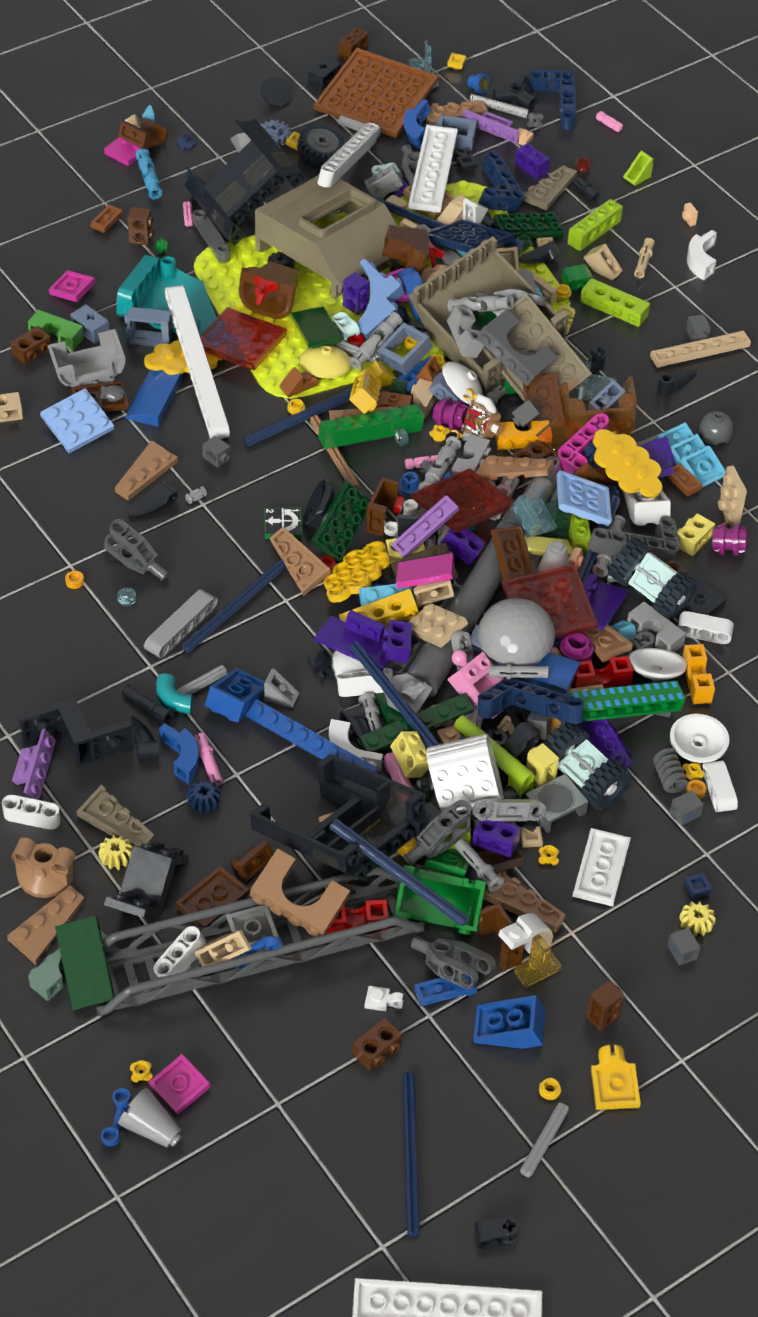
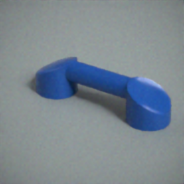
(270, 942)
(122, 1099)

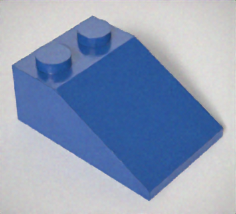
(234, 694)
(511, 1023)

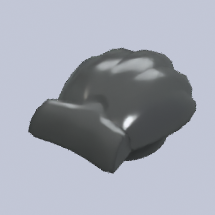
(112, 393)

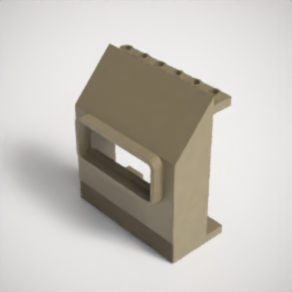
(332, 250)
(480, 271)

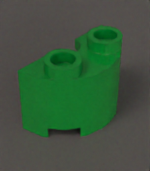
(576, 277)

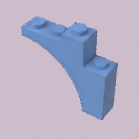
(382, 298)

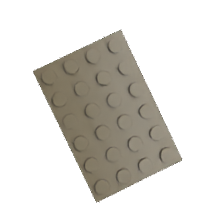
(533, 334)

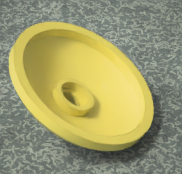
(325, 361)

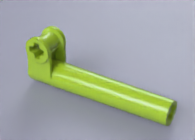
(518, 774)

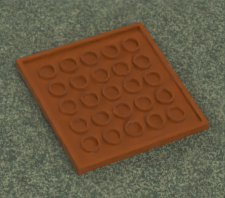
(375, 91)

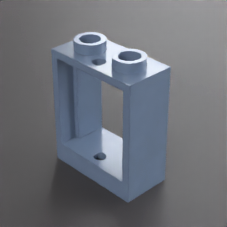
(463, 125)
(148, 338)
(404, 364)

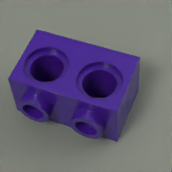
(532, 161)
(356, 293)
(463, 544)
(398, 641)
(496, 836)

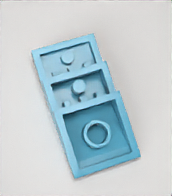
(694, 455)

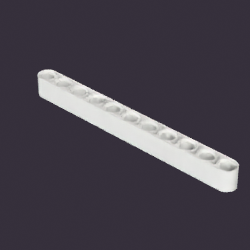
(348, 155)
(197, 362)

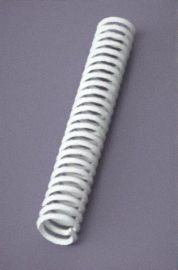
(492, 102)

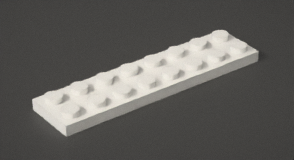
(433, 169)
(416, 1299)

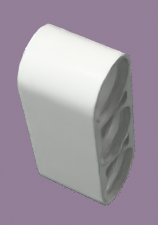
(706, 627)
(359, 683)
(720, 786)
(31, 812)
(183, 946)

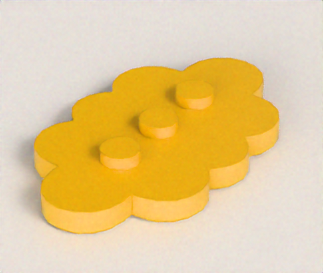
(172, 360)
(627, 463)
(356, 571)

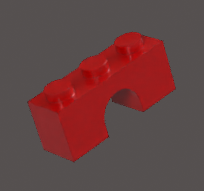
(615, 674)
(369, 913)

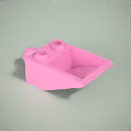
(474, 684)

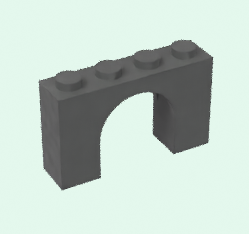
(525, 367)

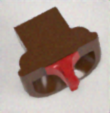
(410, 247)
(269, 289)

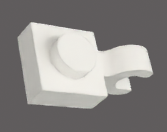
(380, 998)

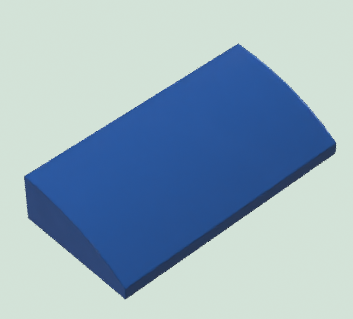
(154, 397)
(560, 673)

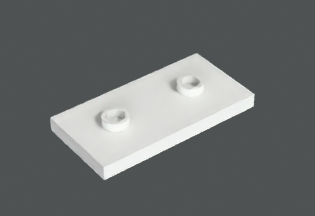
(601, 867)

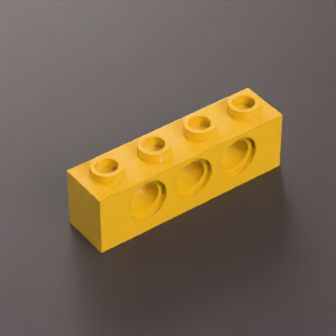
(366, 390)
(394, 607)

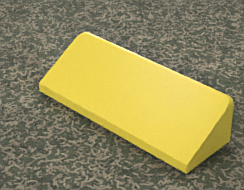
(538, 545)

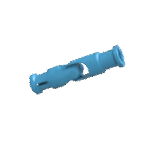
(149, 174)

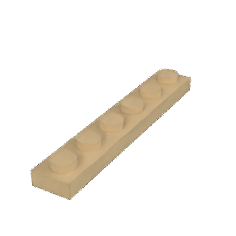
(700, 349)

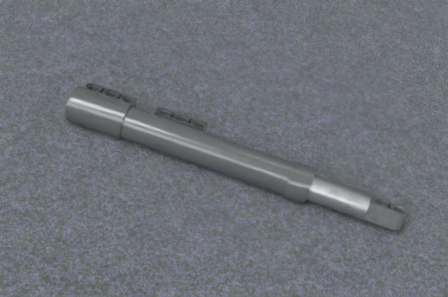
(434, 663)

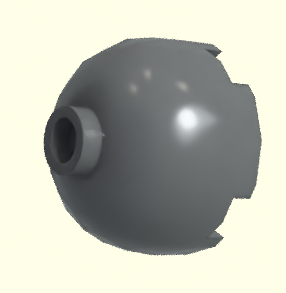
(716, 428)

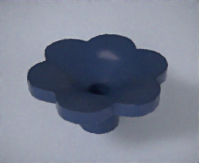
(186, 142)

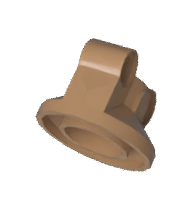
(43, 878)

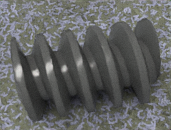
(670, 771)

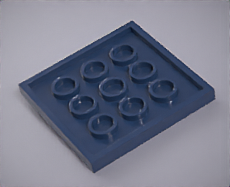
(467, 235)

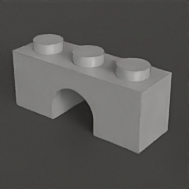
(460, 324)
(474, 454)
(648, 619)

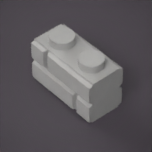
(384, 182)

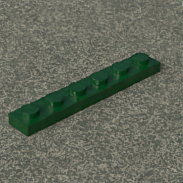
(431, 717)

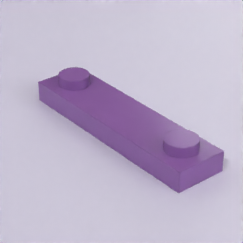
(425, 526)

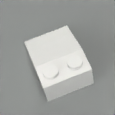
(646, 509)

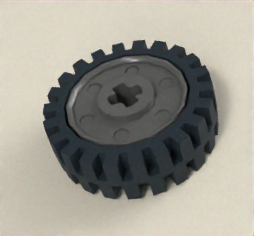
(319, 143)

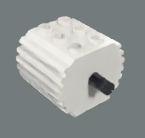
(463, 772)

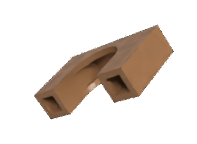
(315, 917)

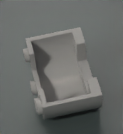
(89, 365)

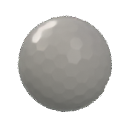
(516, 632)

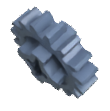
(278, 131)

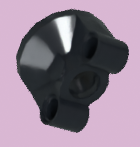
(320, 502)

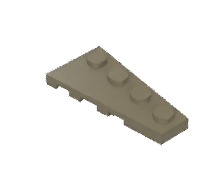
(550, 189)
(109, 816)

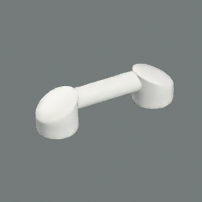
(410, 508)

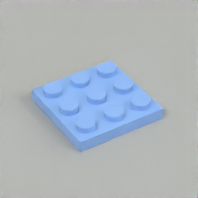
(77, 420)
(583, 498)

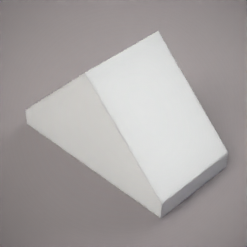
(473, 211)

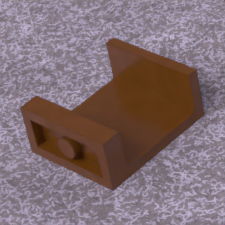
(148, 135)
(383, 497)
(494, 919)

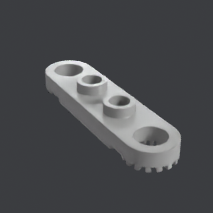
(509, 809)

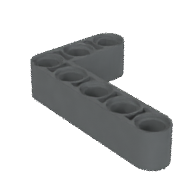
(664, 544)

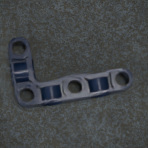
(564, 84)
(506, 192)
(532, 698)

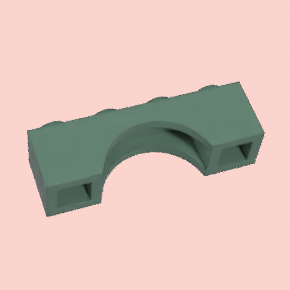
(47, 977)

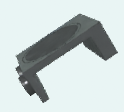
(560, 799)

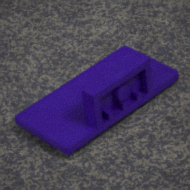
(660, 451)
(603, 599)
(340, 634)
(607, 741)

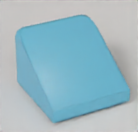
(149, 114)
(625, 628)

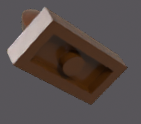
(253, 861)

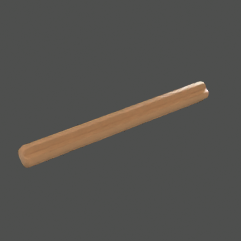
(337, 456)

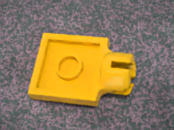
(614, 1080)

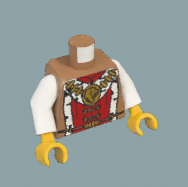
(480, 418)

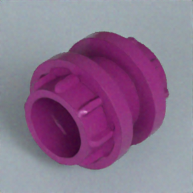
(450, 414)
(730, 539)
(577, 647)

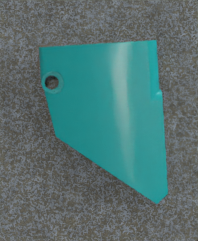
(147, 287)

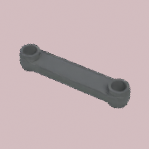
(211, 236)

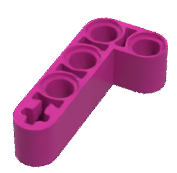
(572, 452)

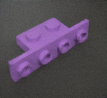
(494, 124)
(34, 764)

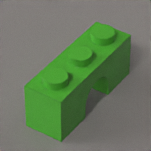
(67, 331)

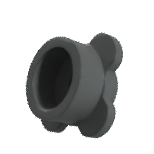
(532, 116)

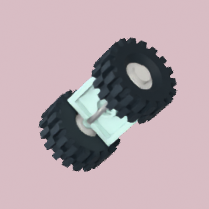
(653, 578)
(587, 767)

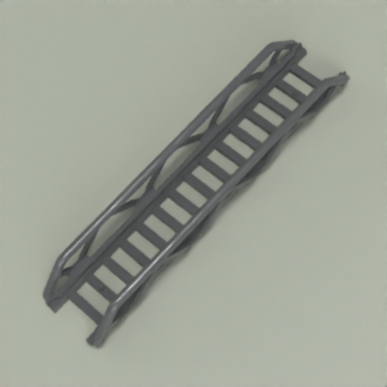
(194, 978)

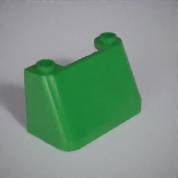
(458, 891)

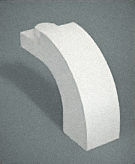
(697, 260)
(339, 734)
(523, 931)

